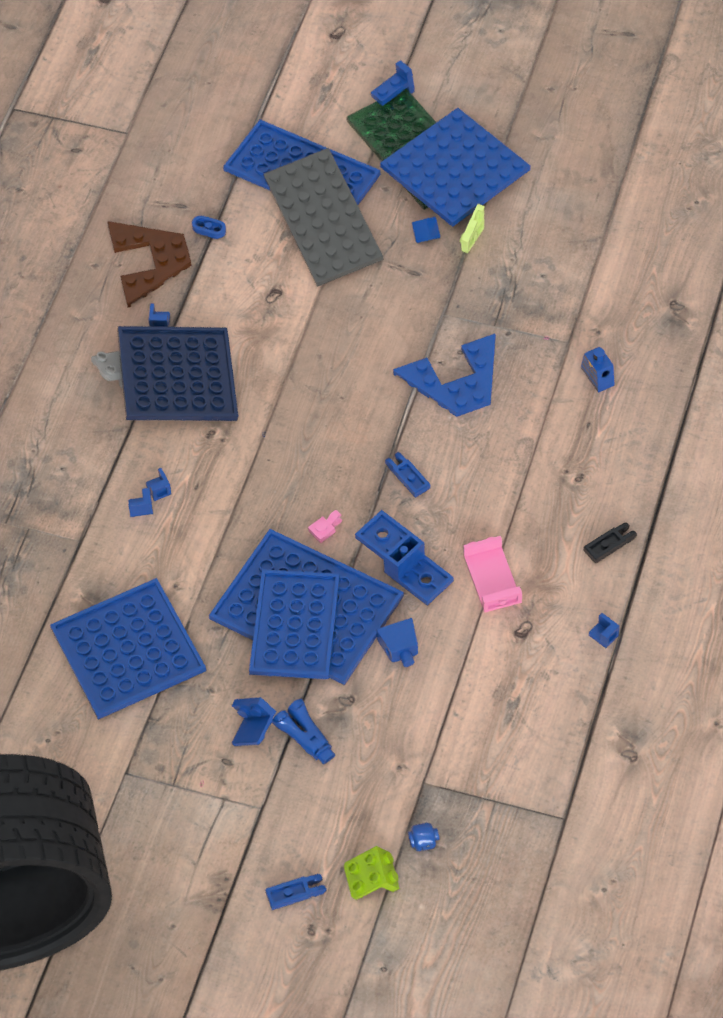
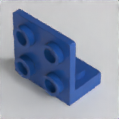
(257, 718)

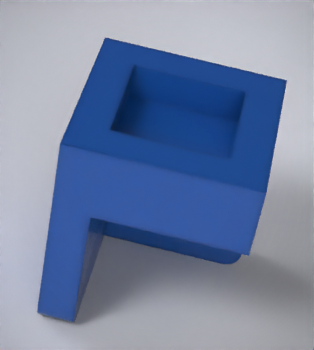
(426, 229)
(158, 319)
(159, 486)
(141, 506)
(605, 631)

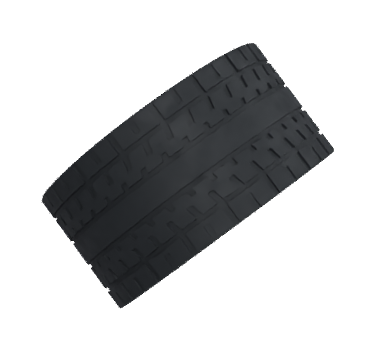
(49, 860)

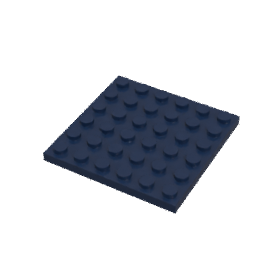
(177, 373)

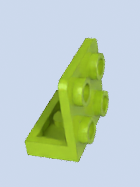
(370, 872)

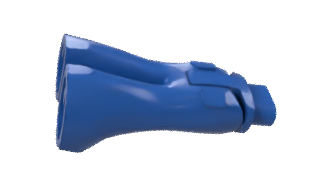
(311, 738)

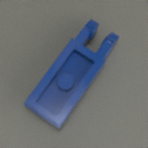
(408, 475)
(294, 891)

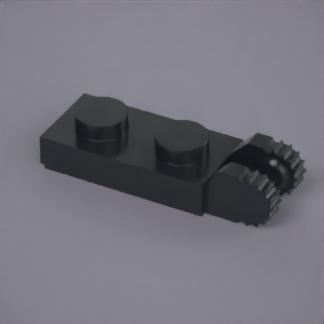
(609, 542)

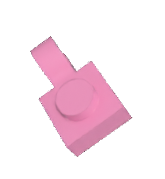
(325, 528)

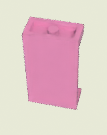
(491, 574)

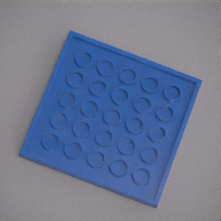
(455, 166)
(127, 648)

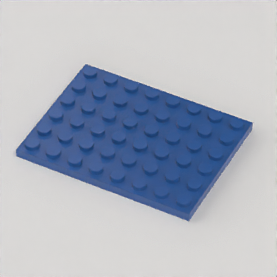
(361, 603)

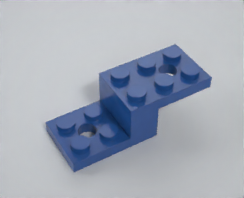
(404, 557)

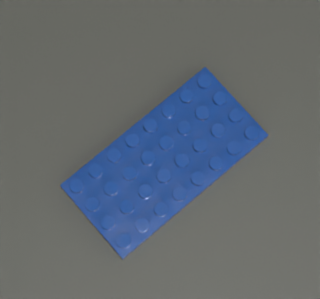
(273, 147)

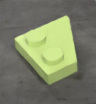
(473, 229)

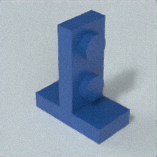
(395, 84)

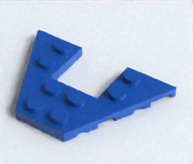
(461, 394)

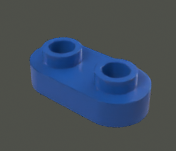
(209, 227)

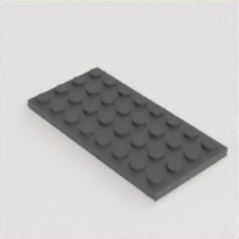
(323, 217)

